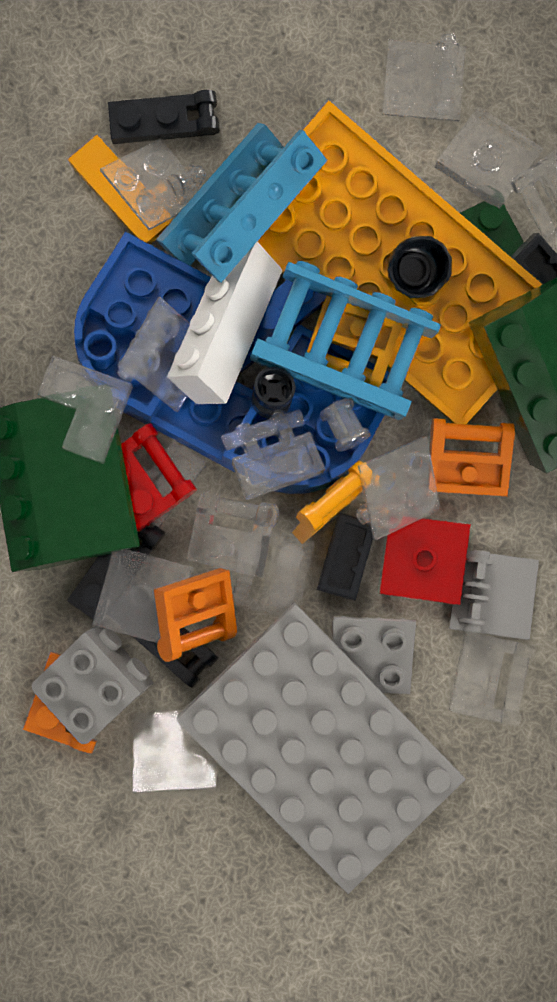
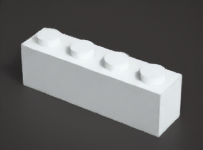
(224, 329)

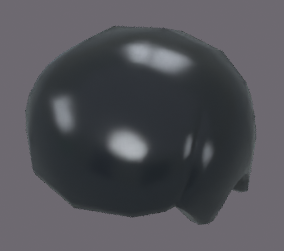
(419, 266)

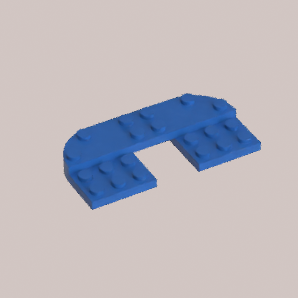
(116, 310)

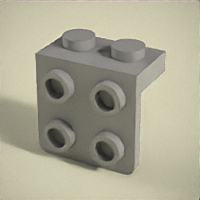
(91, 683)

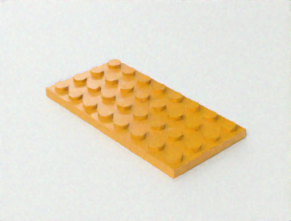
(353, 221)

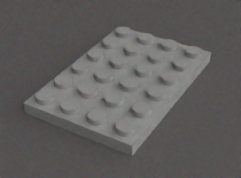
(320, 748)

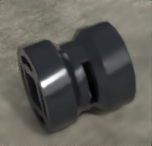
(277, 385)

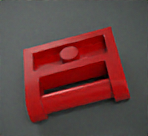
(145, 497)

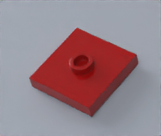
(426, 561)

